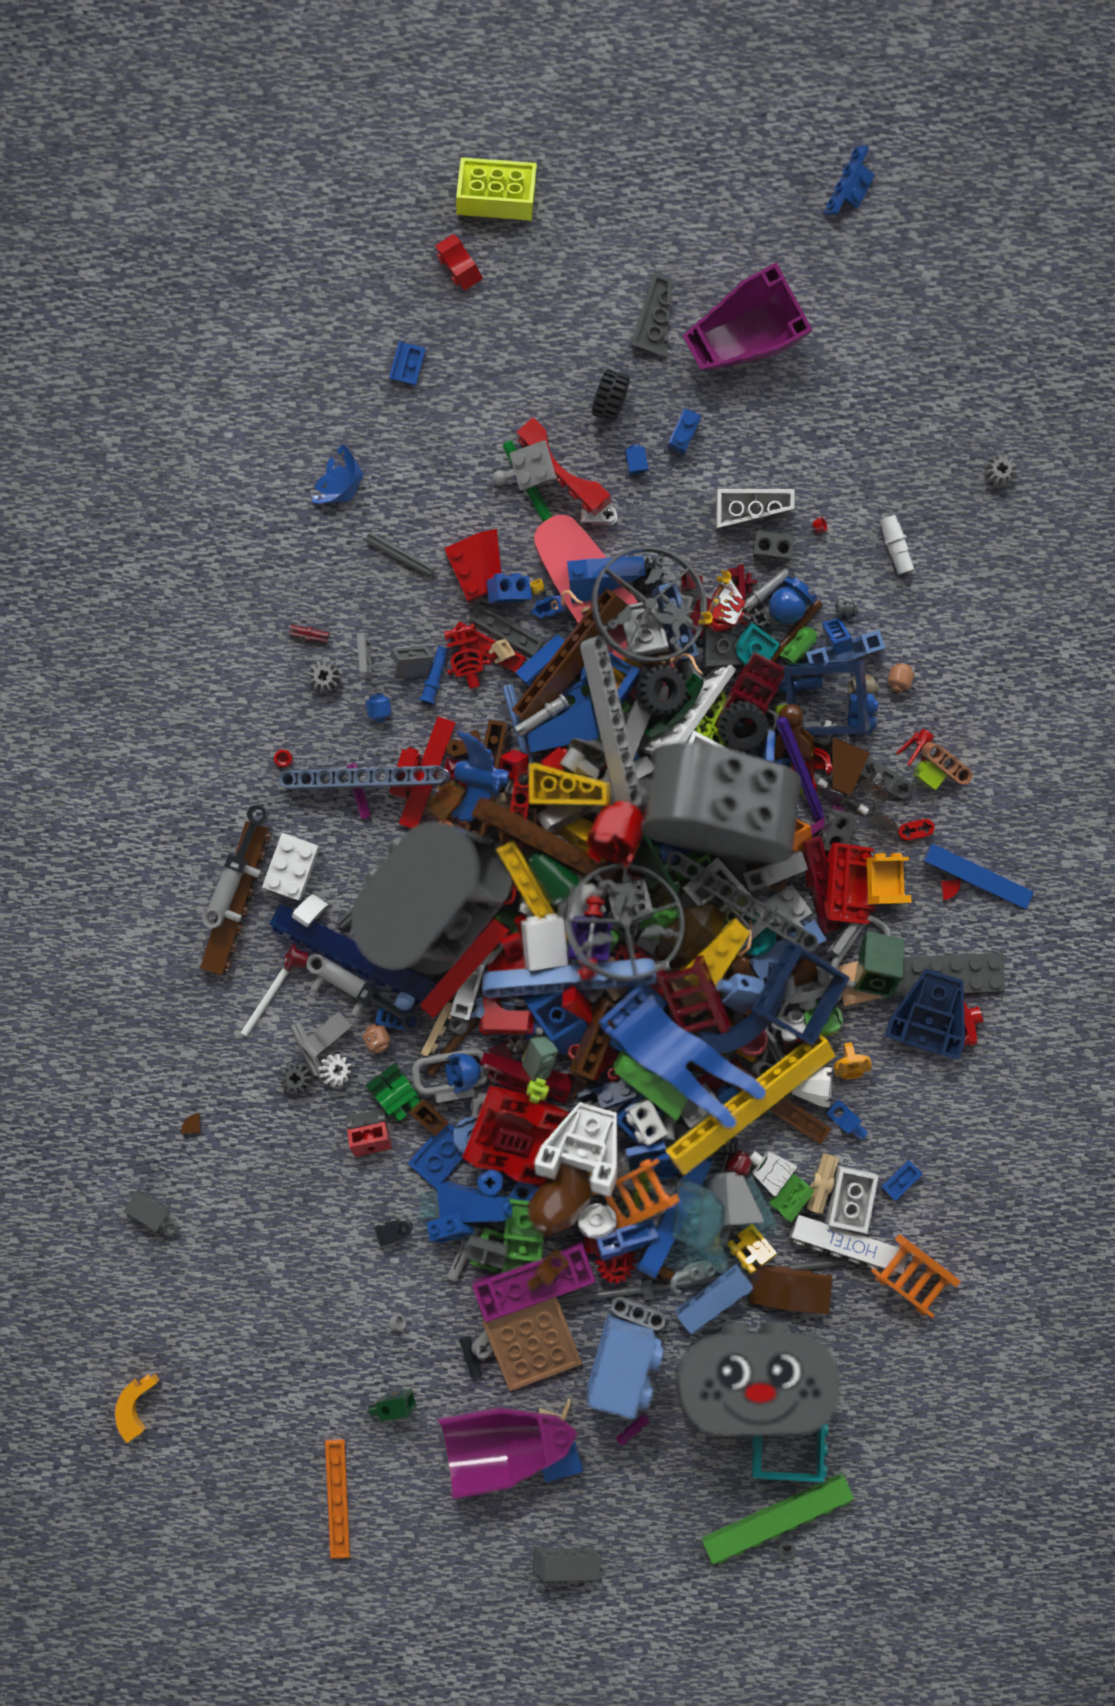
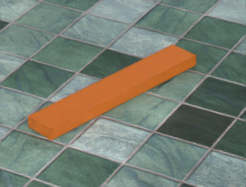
(337, 1498)

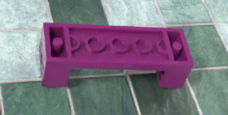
(510, 1291)

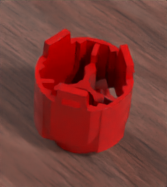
(615, 833)

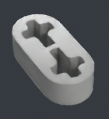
(484, 1341)

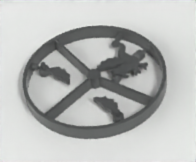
(678, 615)
(626, 890)

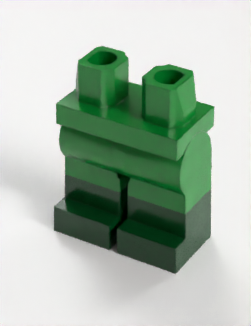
(395, 1097)

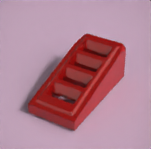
(577, 1004)

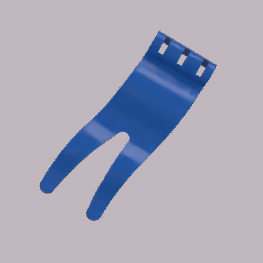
(667, 1048)

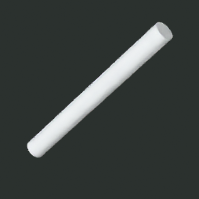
(265, 1001)

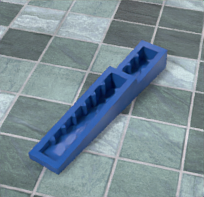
(977, 876)

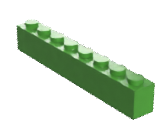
(777, 1519)

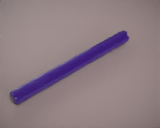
(800, 768)

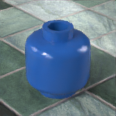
(378, 707)

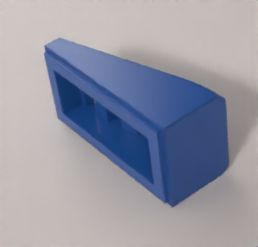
(838, 637)
(393, 1025)

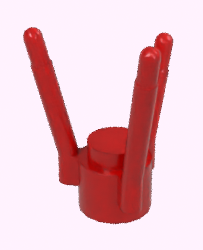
(921, 738)

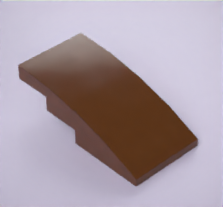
(791, 1289)

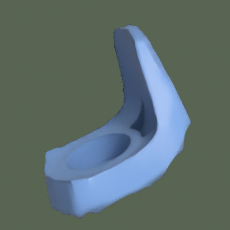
(404, 1002)

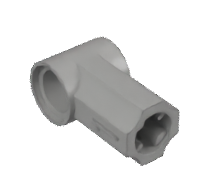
(575, 763)

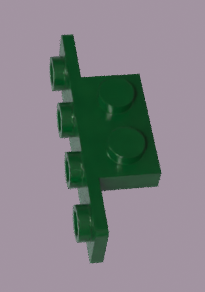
(650, 859)

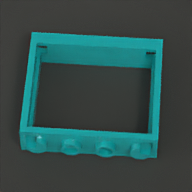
(821, 1469)

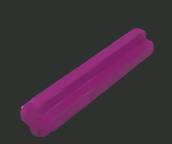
(360, 798)

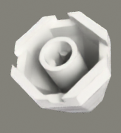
(816, 1087)

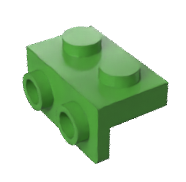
(799, 645)
(792, 1197)

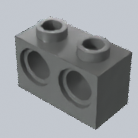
(773, 540)
(841, 831)

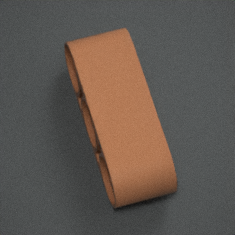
(954, 767)

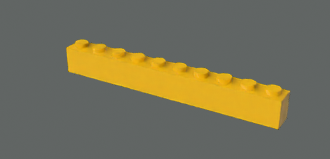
(745, 1108)

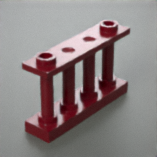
(706, 985)

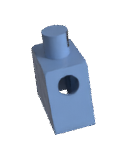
(740, 992)

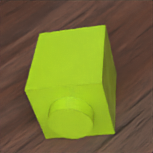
(929, 774)

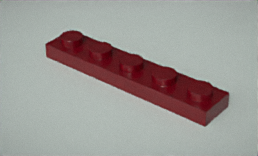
(818, 875)

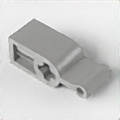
(325, 1034)

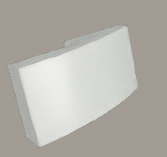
(309, 910)

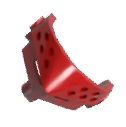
(825, 764)

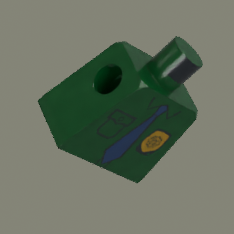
(396, 1405)

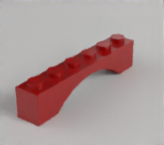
(589, 493)

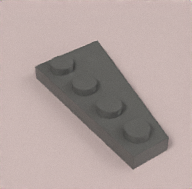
(652, 325)

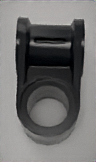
(390, 1231)

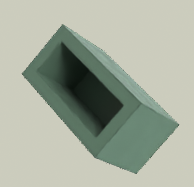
(539, 1058)

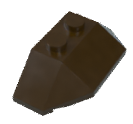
(700, 930)

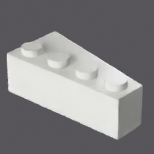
(744, 505)

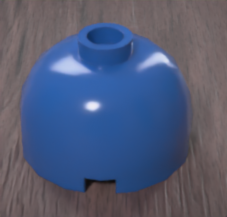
(462, 1072)

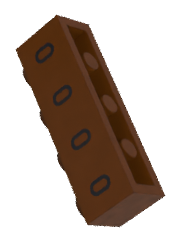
(593, 1042)

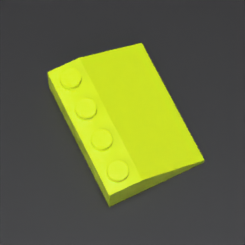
(495, 190)

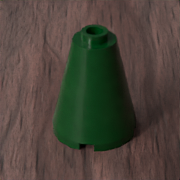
(552, 877)

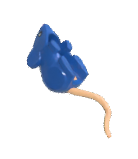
(552, 605)

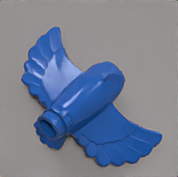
(478, 776)

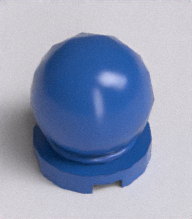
(790, 602)

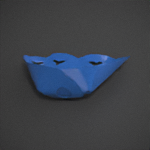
(340, 481)

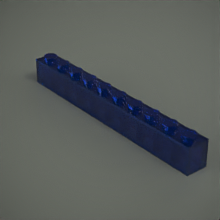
(346, 950)

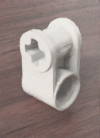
(600, 519)

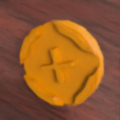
(852, 1065)

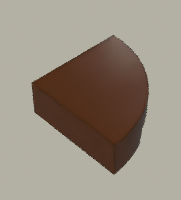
(192, 1124)

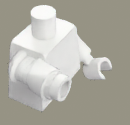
(579, 905)

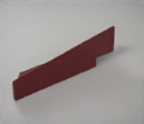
(513, 1076)

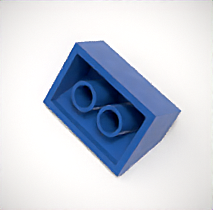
(536, 664)

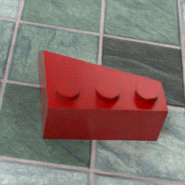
(475, 562)

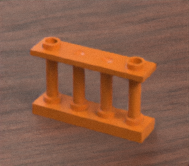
(650, 1207)
(918, 1258)

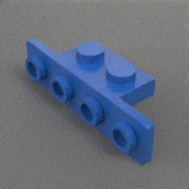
(853, 183)

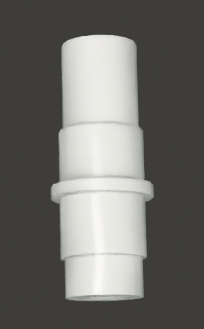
(896, 544)

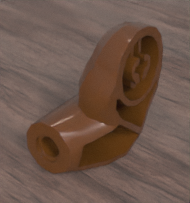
(560, 1201)

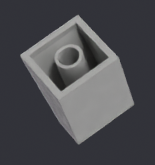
(736, 1198)

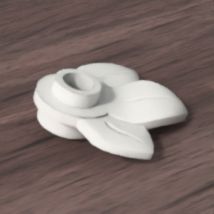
(794, 1019)

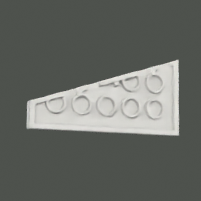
(712, 686)

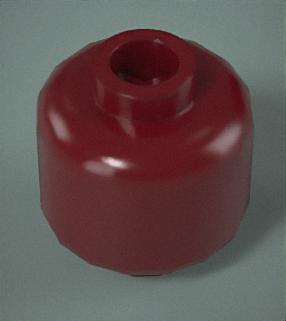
(738, 1163)

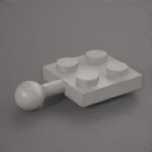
(531, 467)
(791, 905)

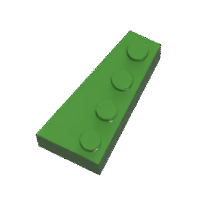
(650, 1085)

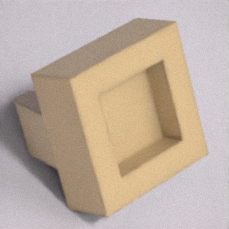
(503, 650)

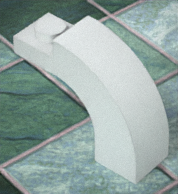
(467, 994)

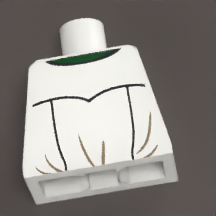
(771, 1170)

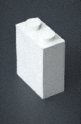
(544, 942)

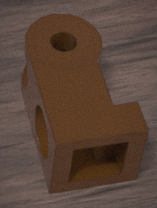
(457, 748)

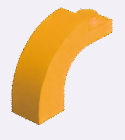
(125, 1411)

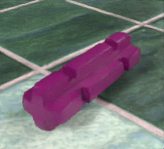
(632, 1430)

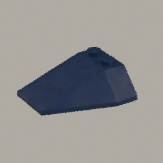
(931, 1015)

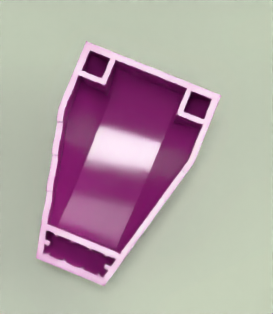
(765, 314)

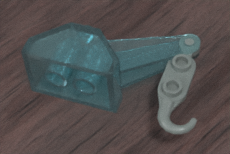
(698, 1223)

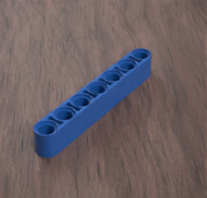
(659, 1248)

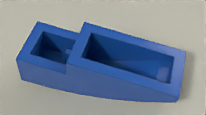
(626, 1239)

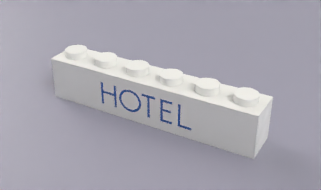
(845, 1243)

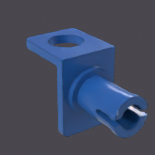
(847, 1121)

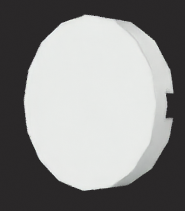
(597, 1221)

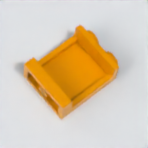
(886, 879)

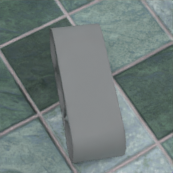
(645, 1319)

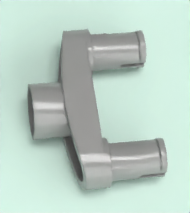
(807, 993)

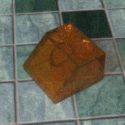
(446, 800)

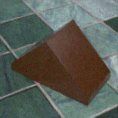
(429, 1116)

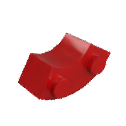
(458, 262)

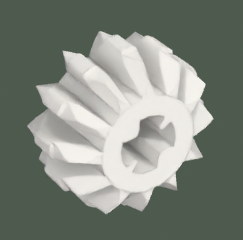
(337, 1077)

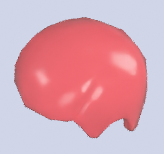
(756, 1046)

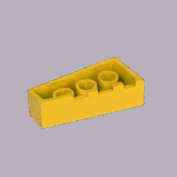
(562, 787)
(721, 951)

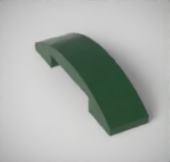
(657, 726)

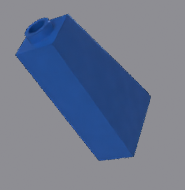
(575, 723)
(472, 1203)

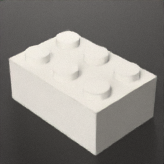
(291, 866)
(852, 1199)

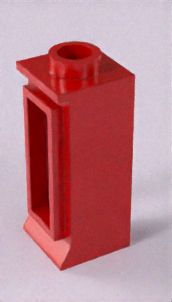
(407, 758)

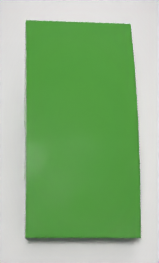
(523, 1238)

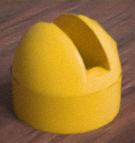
(537, 586)

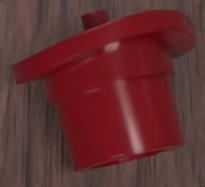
(295, 958)

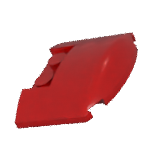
(848, 884)

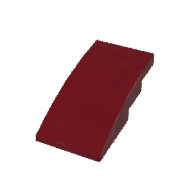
(756, 684)

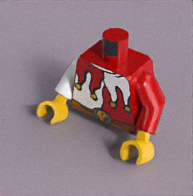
(725, 607)

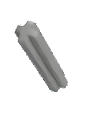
(300, 1036)

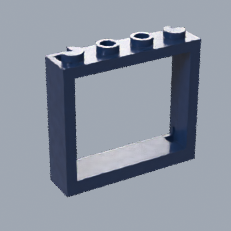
(833, 667)
(777, 980)

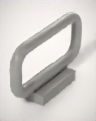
(847, 937)
(445, 1092)

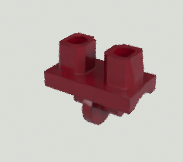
(739, 575)

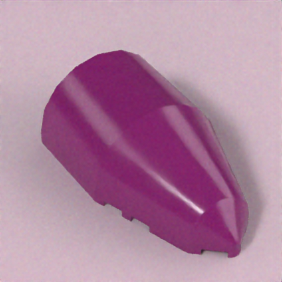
(501, 1447)

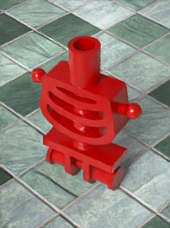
(471, 674)

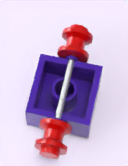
(585, 933)

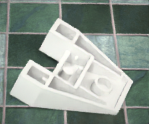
(586, 1142)

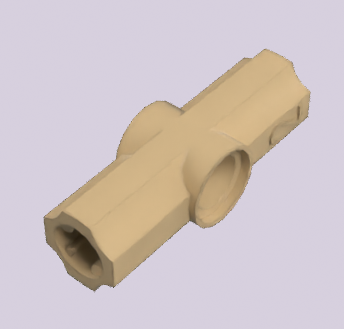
(822, 1183)

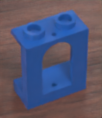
(630, 680)

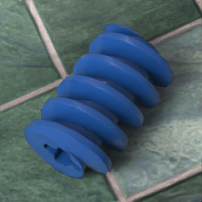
(490, 1188)

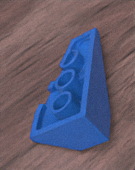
(584, 573)

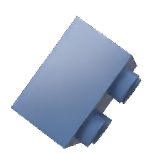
(621, 1365)

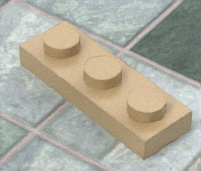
(438, 1030)

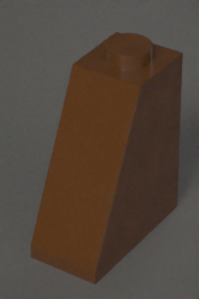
(847, 765)

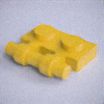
(756, 1245)

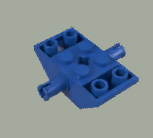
(562, 1031)

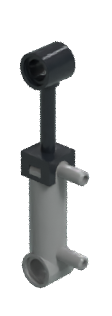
(234, 869)
(363, 992)

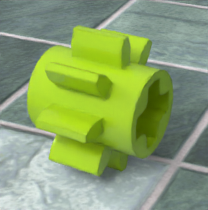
(537, 1090)

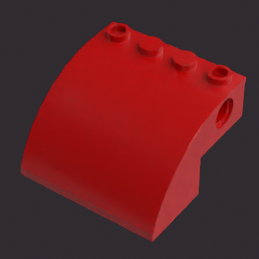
(517, 1113)

